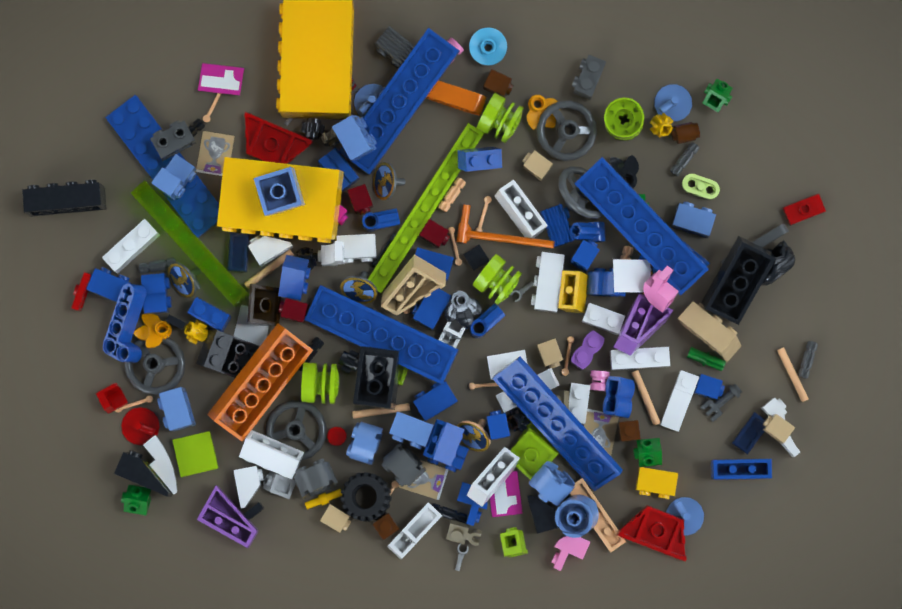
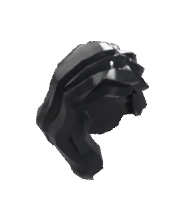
(784, 262)

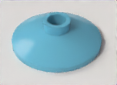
(490, 37)

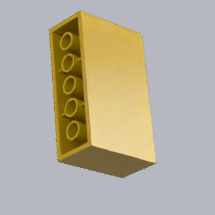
(315, 59)
(243, 210)

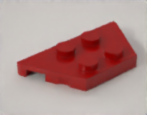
(272, 142)
(656, 531)

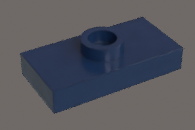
(238, 252)
(750, 433)

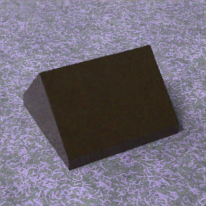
(263, 305)

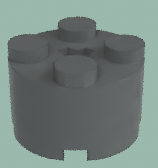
(403, 464)
(315, 478)

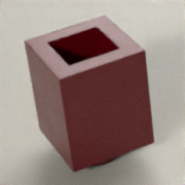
(360, 199)
(435, 234)
(293, 310)

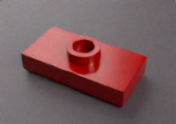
(804, 209)
(81, 293)

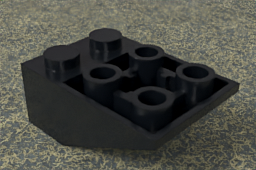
(225, 353)

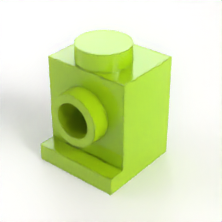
(507, 543)

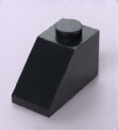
(542, 515)

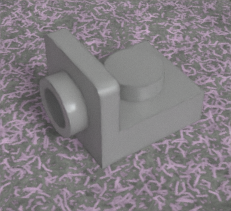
(278, 484)

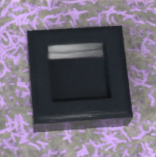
(476, 257)
(176, 322)
(254, 511)

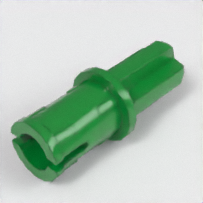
(706, 359)

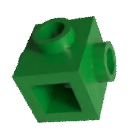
(717, 95)
(648, 452)
(136, 499)

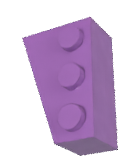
(640, 325)
(227, 518)

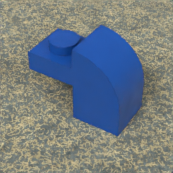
(474, 514)

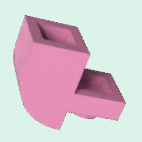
(659, 291)
(570, 545)

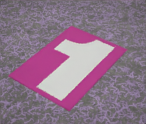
(221, 79)
(507, 498)

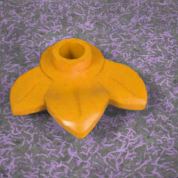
(535, 113)
(150, 330)

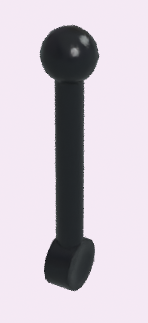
(375, 262)

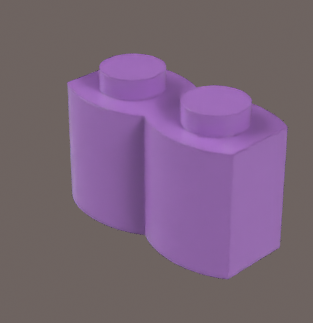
(583, 355)

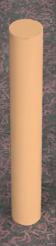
(268, 269)
(792, 374)
(646, 398)
(380, 411)

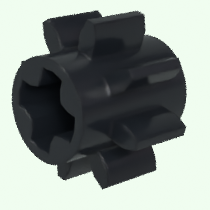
(313, 128)
(307, 253)
(349, 361)
(517, 420)

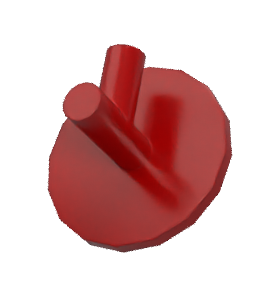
(140, 425)

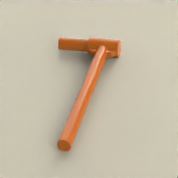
(465, 233)

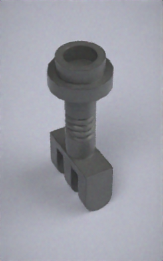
(715, 407)

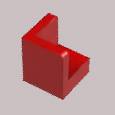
(112, 398)

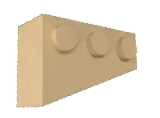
(412, 283)
(710, 330)

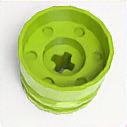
(618, 109)
(500, 118)
(497, 279)
(319, 383)

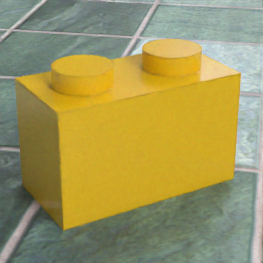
(573, 291)
(657, 482)

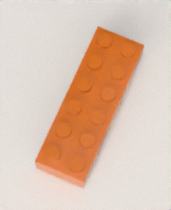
(259, 382)

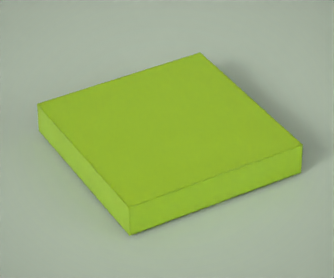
(532, 453)
(195, 454)

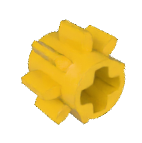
(661, 125)
(196, 331)

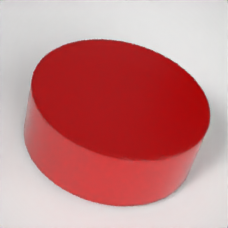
(336, 436)

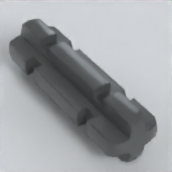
(684, 159)
(154, 266)
(807, 360)

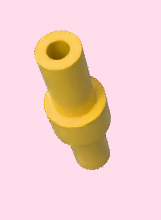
(323, 499)

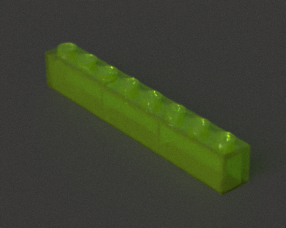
(190, 243)

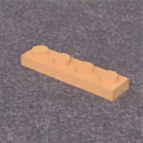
(605, 527)

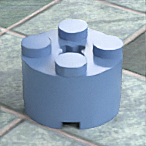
(365, 442)
(552, 483)
(569, 522)

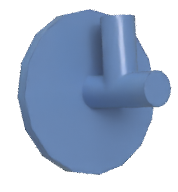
(366, 97)
(673, 101)
(689, 511)

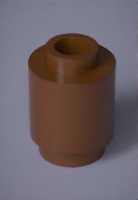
(685, 132)

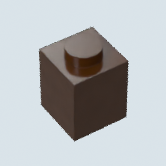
(498, 83)
(629, 430)
(386, 526)

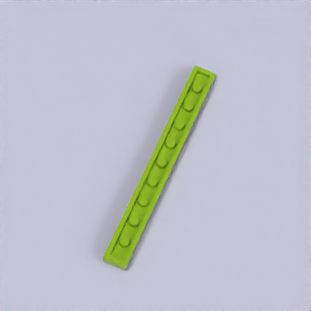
(423, 210)

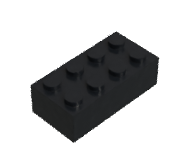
(64, 199)
(738, 280)

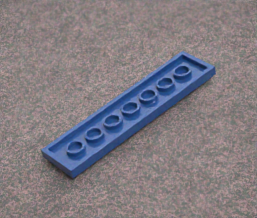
(405, 95)
(135, 128)
(641, 225)
(375, 330)
(557, 424)

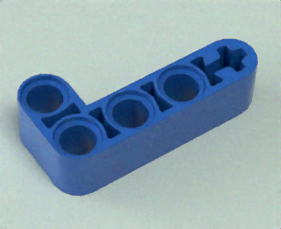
(123, 323)

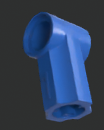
(383, 220)
(593, 231)
(487, 320)

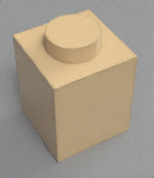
(537, 165)
(550, 353)
(778, 428)
(336, 518)

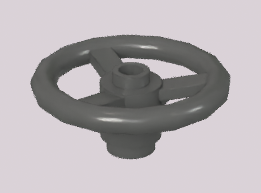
(572, 125)
(575, 199)
(147, 364)
(288, 432)

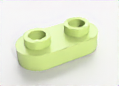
(701, 184)

